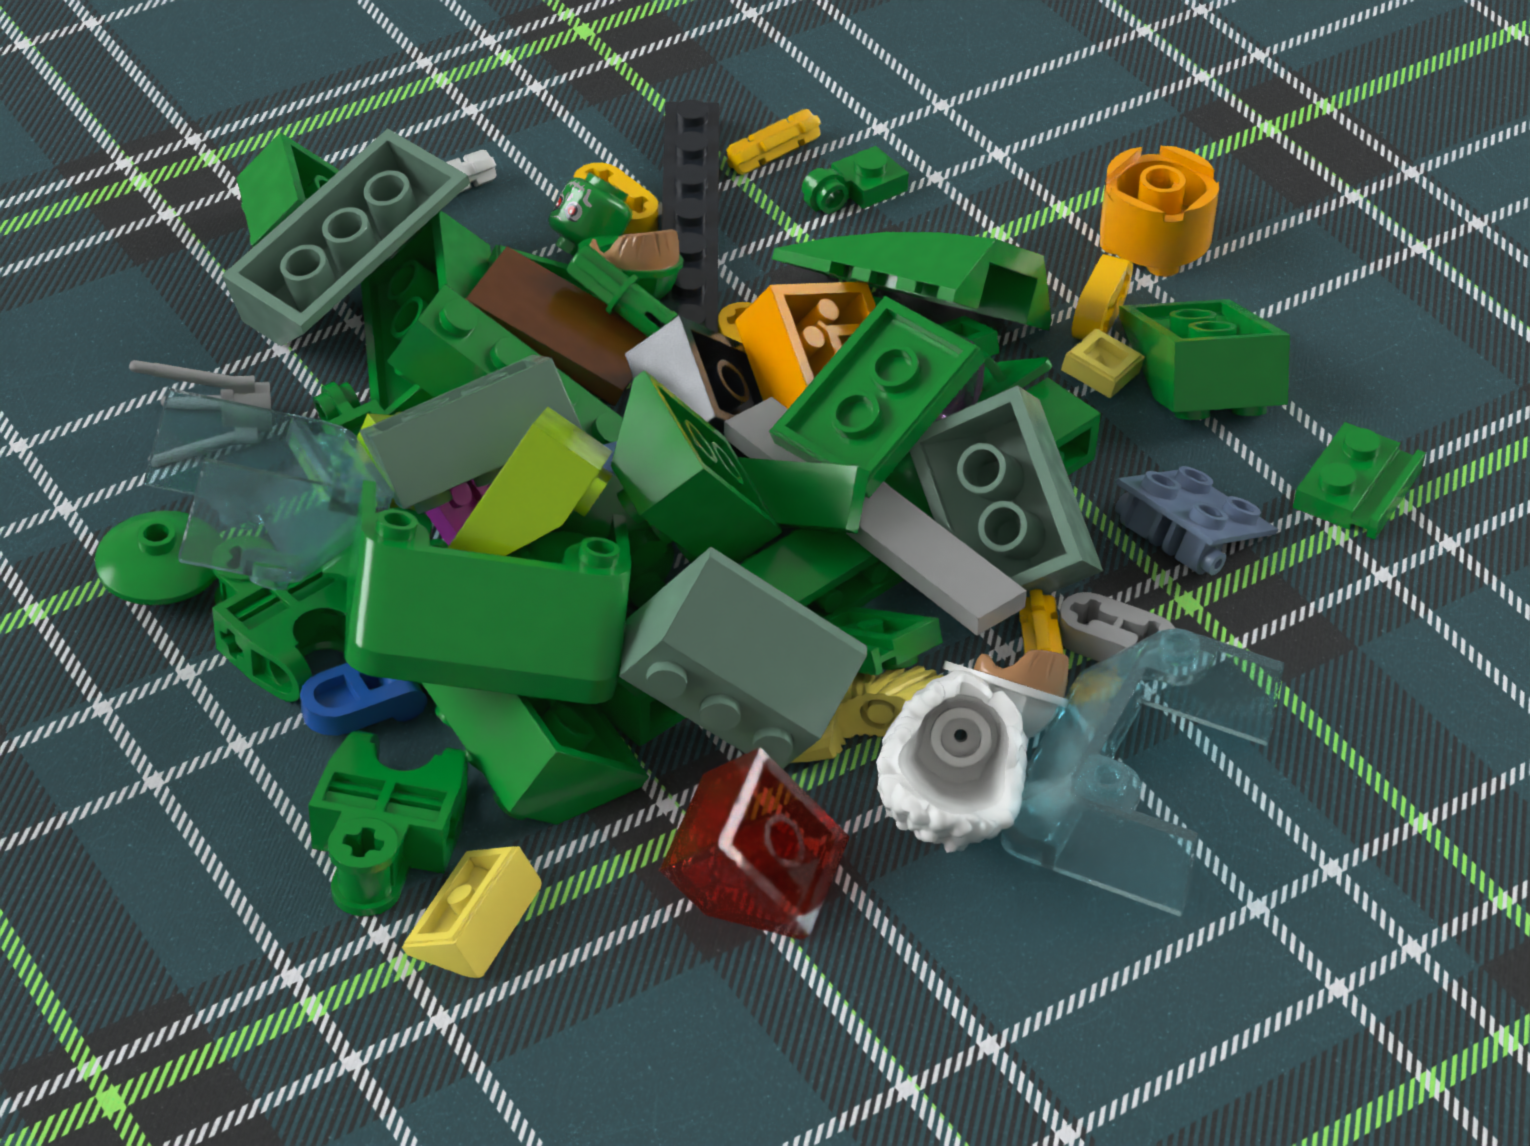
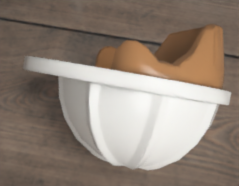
(1032, 683)

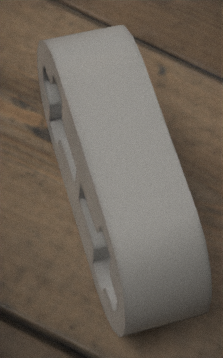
(1110, 626)

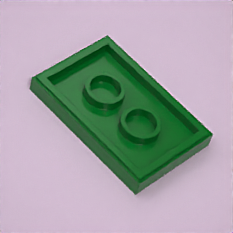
(878, 393)

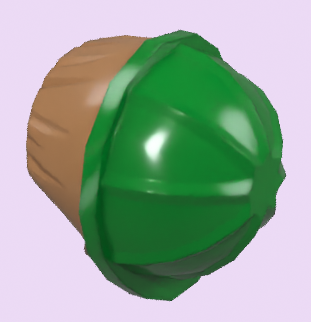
(648, 255)

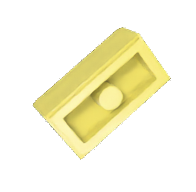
(475, 911)

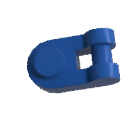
(341, 701)

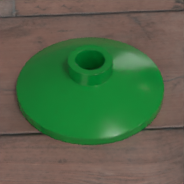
(142, 562)

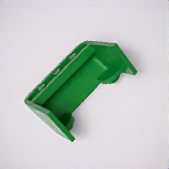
(485, 616)

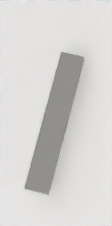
(903, 537)

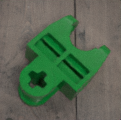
(273, 630)
(385, 821)

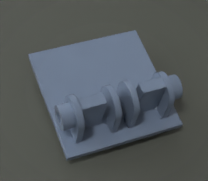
(1188, 516)

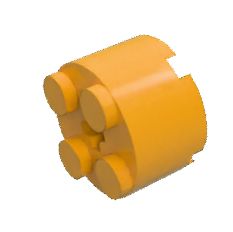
(1159, 208)

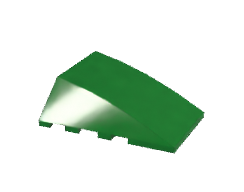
(938, 268)

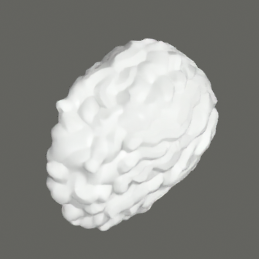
(951, 786)

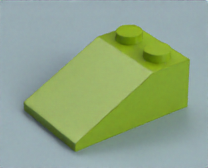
(538, 487)

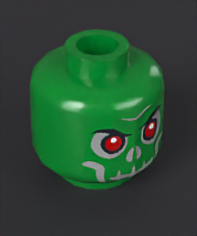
(588, 210)

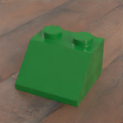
(279, 183)

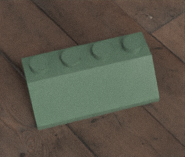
(340, 236)

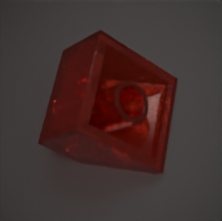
(755, 848)

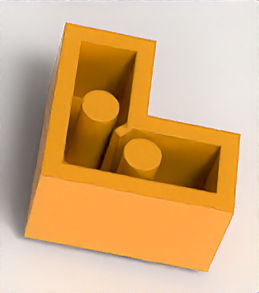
(798, 330)

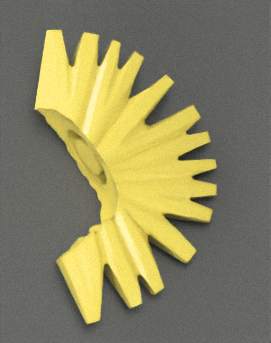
(868, 708)

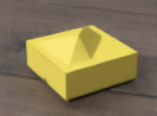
(1102, 363)

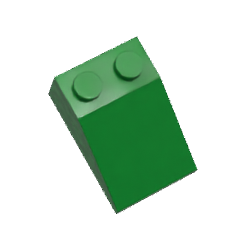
(1209, 357)

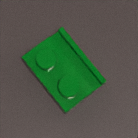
(1358, 480)
(890, 637)

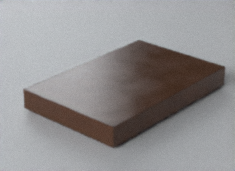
(559, 323)

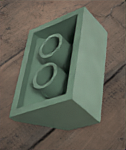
(464, 432)
(1005, 491)
(740, 658)

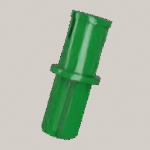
(618, 290)

